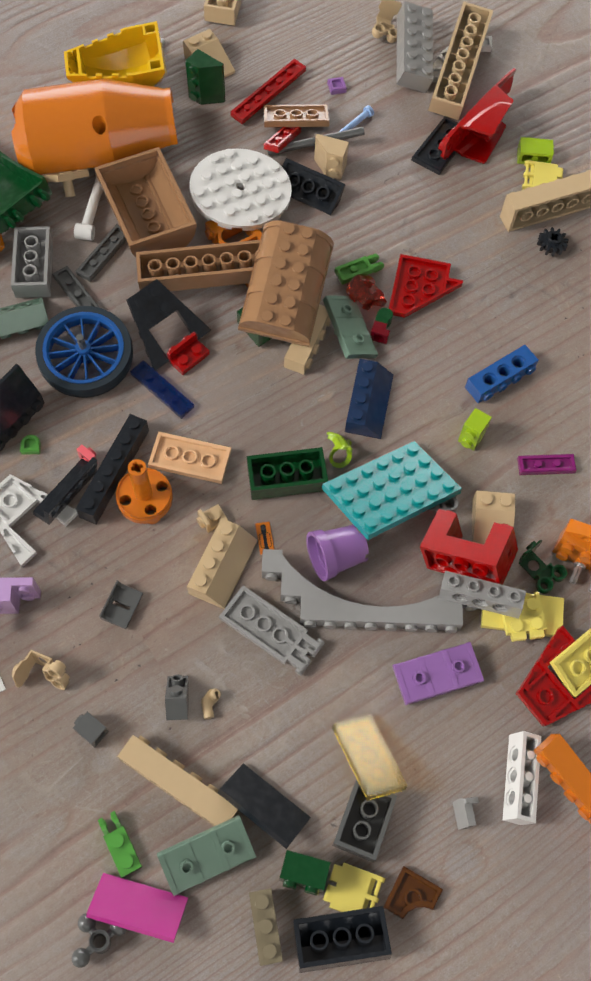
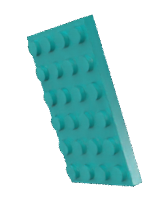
(391, 489)

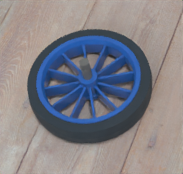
(84, 351)

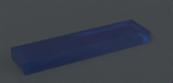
(162, 389)

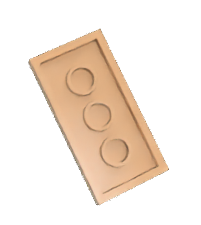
(189, 457)

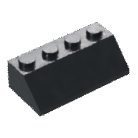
(342, 939)

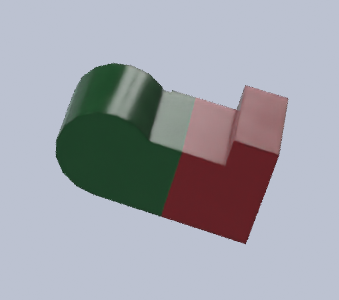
(382, 321)

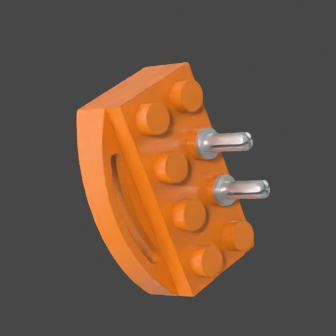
(575, 546)

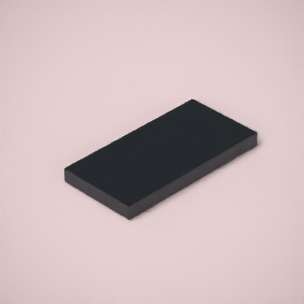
(428, 153)
(264, 805)

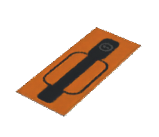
(264, 536)

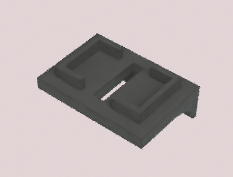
(125, 596)

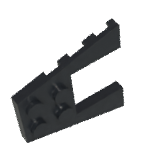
(151, 307)

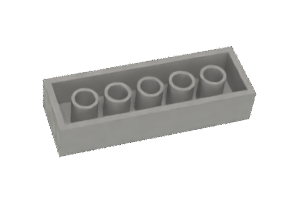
(415, 47)

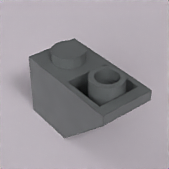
(177, 697)

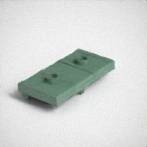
(350, 327)
(206, 855)

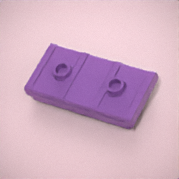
(438, 673)

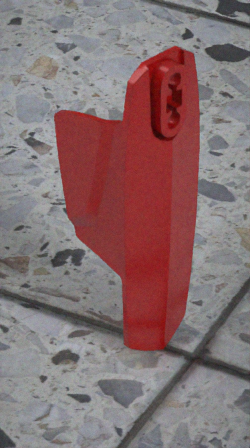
(481, 124)

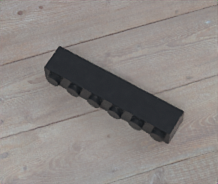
(112, 469)

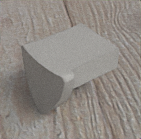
(464, 812)

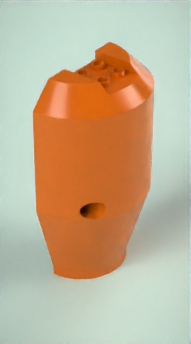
(90, 124)

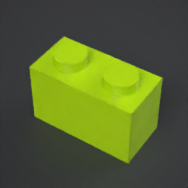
(535, 150)
(474, 429)

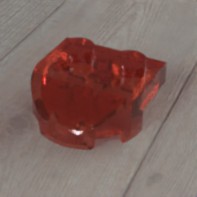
(363, 289)

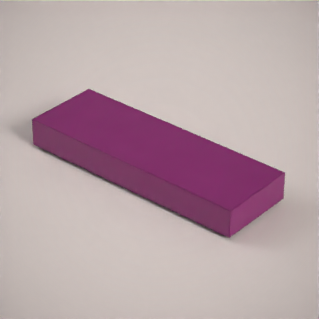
(546, 464)

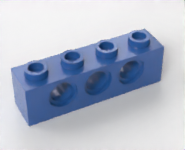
(521, 357)

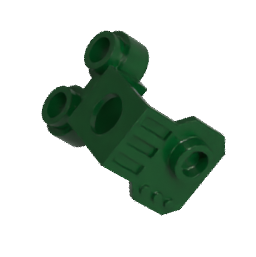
(545, 573)

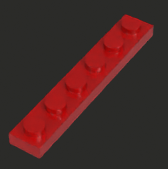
(268, 91)

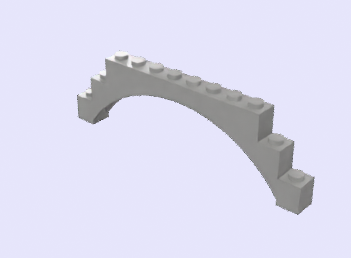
(327, 610)

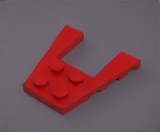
(544, 692)

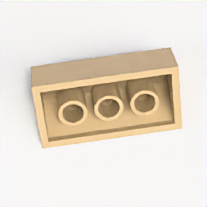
(222, 564)

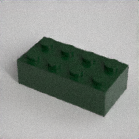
(286, 473)

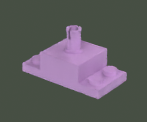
(15, 588)

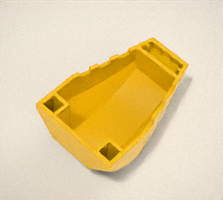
(128, 56)

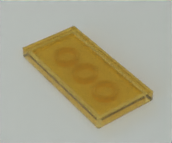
(369, 757)

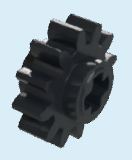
(552, 242)

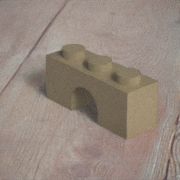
(265, 927)

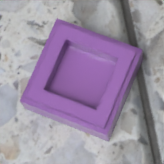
(336, 85)

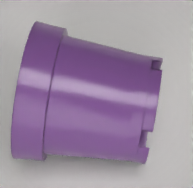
(336, 550)

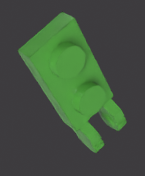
(358, 267)
(120, 847)

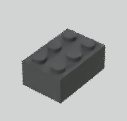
(364, 824)

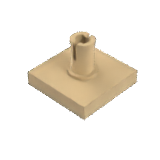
(66, 178)

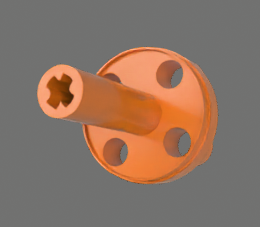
(141, 489)

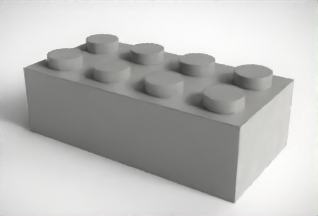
(32, 262)

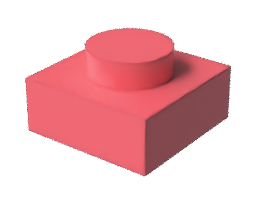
(86, 453)

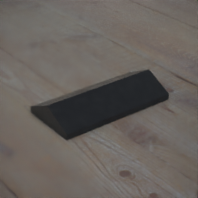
(313, 187)

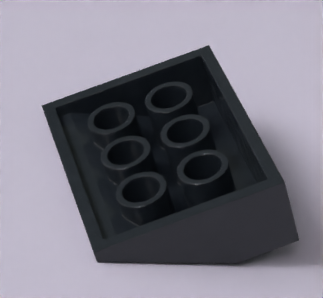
(17, 403)

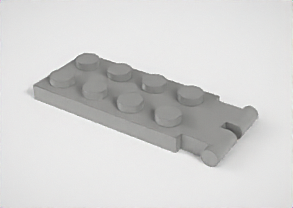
(271, 629)

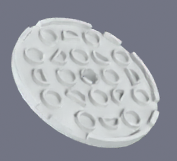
(216, 192)

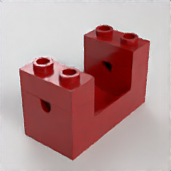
(447, 551)

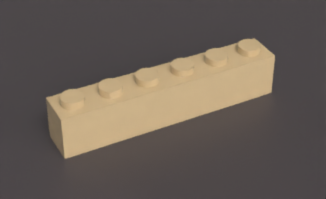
(176, 782)

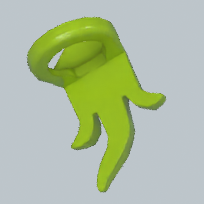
(340, 443)

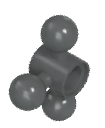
(81, 956)

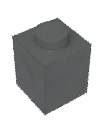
(90, 729)

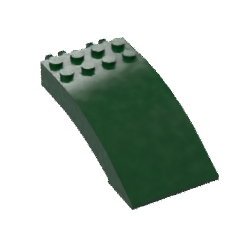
(19, 192)

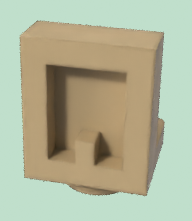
(210, 518)

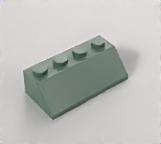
(22, 317)

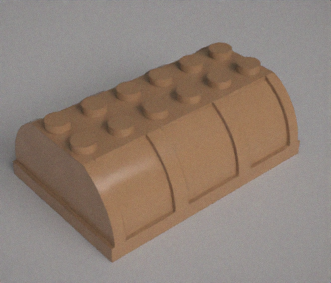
(147, 202)
(287, 282)

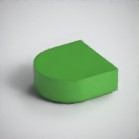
(30, 445)

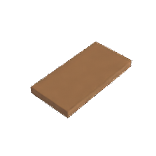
(296, 115)

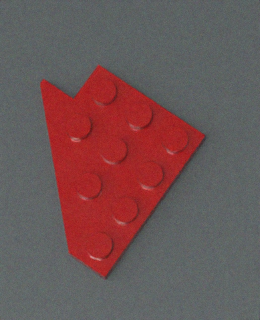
(420, 284)

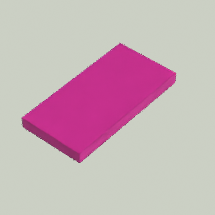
(137, 907)

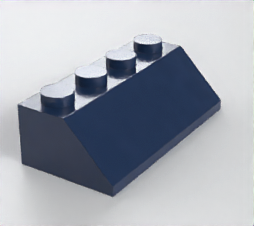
(369, 399)

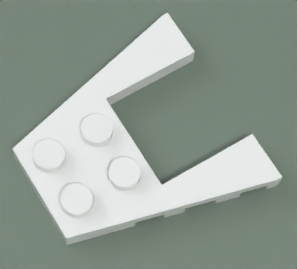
(15, 501)

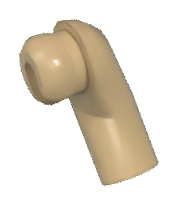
(208, 702)

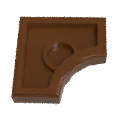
(411, 892)

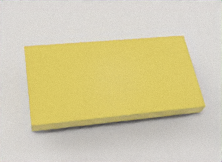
(553, 612)

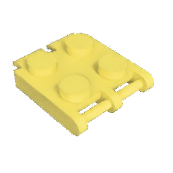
(540, 173)
(530, 620)
(352, 888)

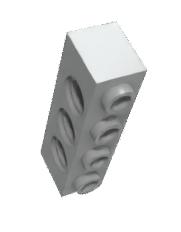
(482, 594)

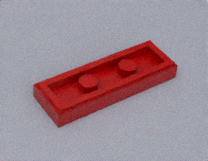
(281, 138)

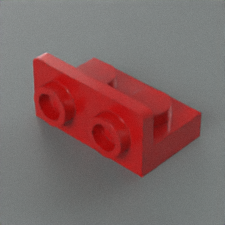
(187, 353)

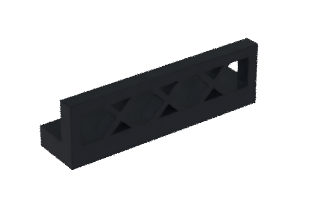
(66, 490)

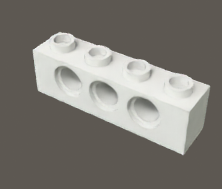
(521, 779)

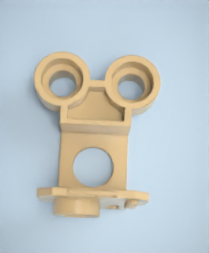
(383, 24)
(52, 670)

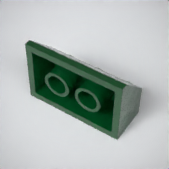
(205, 78)

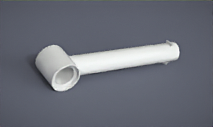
(86, 230)

